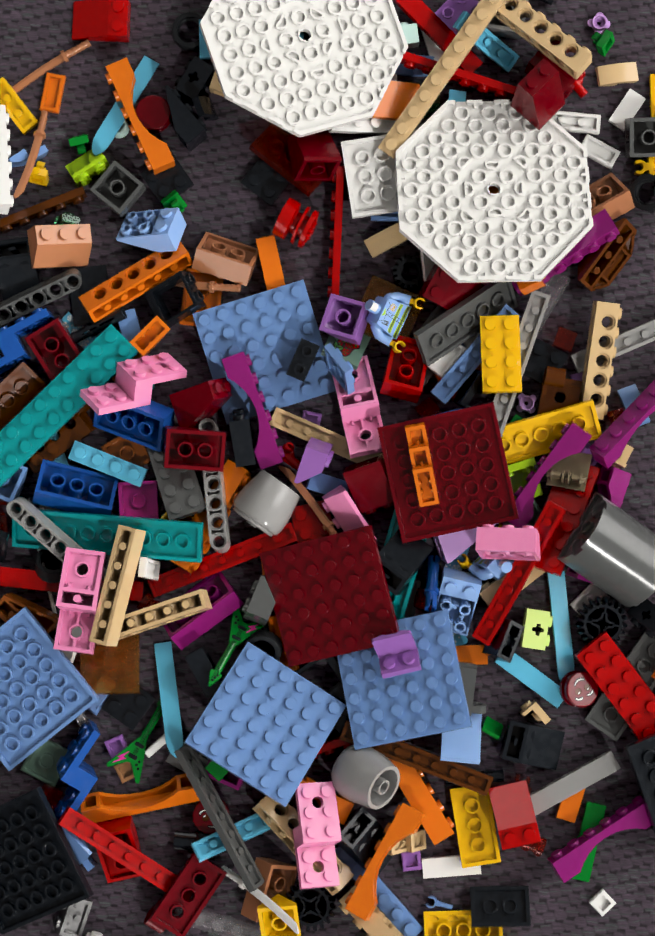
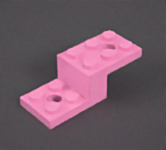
(133, 383)
(360, 412)
(78, 599)
(316, 835)

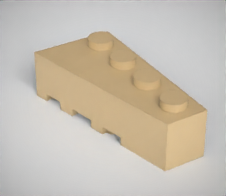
(377, 924)

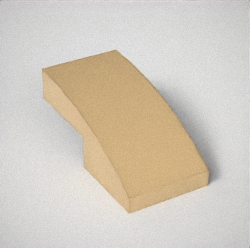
(616, 74)
(384, 240)
(411, 843)

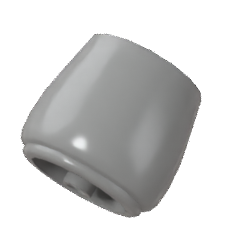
(266, 503)
(365, 777)

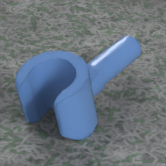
(438, 903)

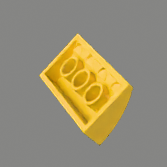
(454, 924)

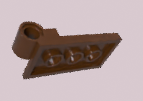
(555, 381)
(56, 448)

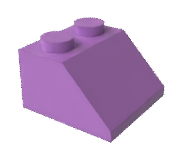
(344, 319)
(314, 460)

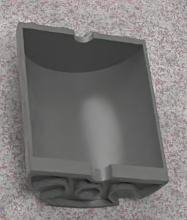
(612, 552)

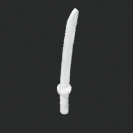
(264, 899)

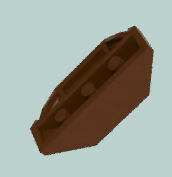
(601, 267)

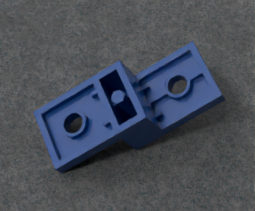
(11, 341)
(75, 771)

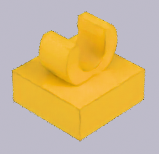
(39, 174)

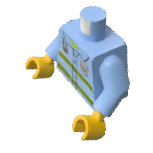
(388, 316)
(487, 568)

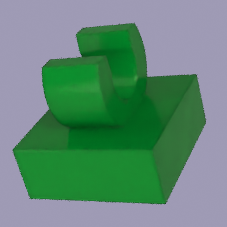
(603, 42)
(79, 141)
(174, 200)

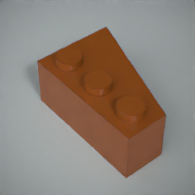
(12, 603)

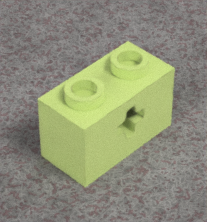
(531, 619)

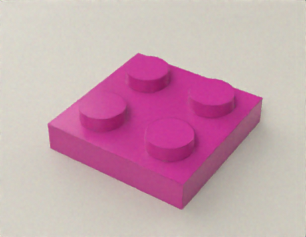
(138, 501)

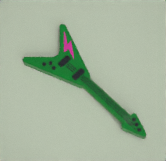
(238, 634)
(135, 751)

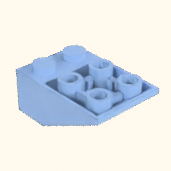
(153, 229)
(459, 595)

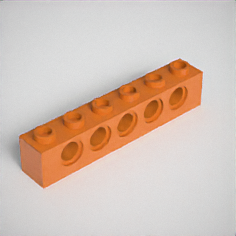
(134, 282)

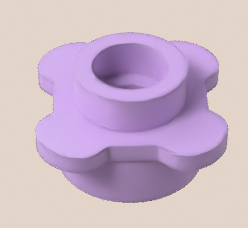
(599, 17)
(526, 398)

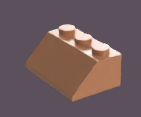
(610, 195)
(59, 245)
(225, 259)
(277, 878)

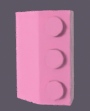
(343, 509)
(508, 542)

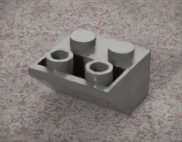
(261, 604)

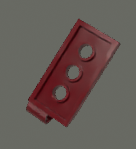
(161, 916)

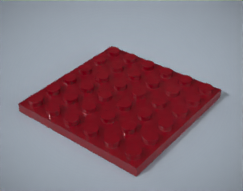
(467, 470)
(329, 595)

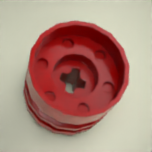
(294, 222)

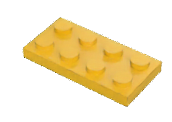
(500, 354)
(474, 827)

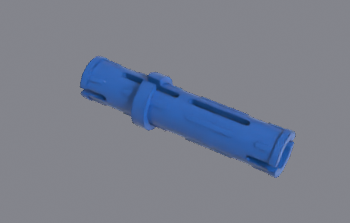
(431, 590)

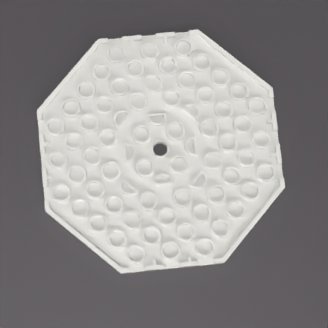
(300, 82)
(483, 235)

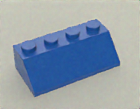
(140, 424)
(74, 489)

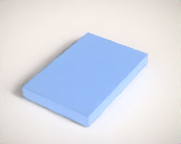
(463, 744)

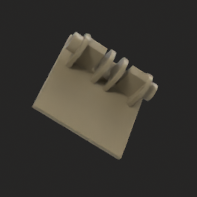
(570, 472)

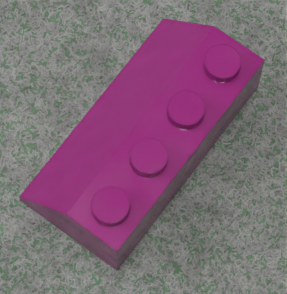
(223, 601)

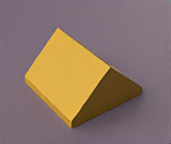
(271, 924)

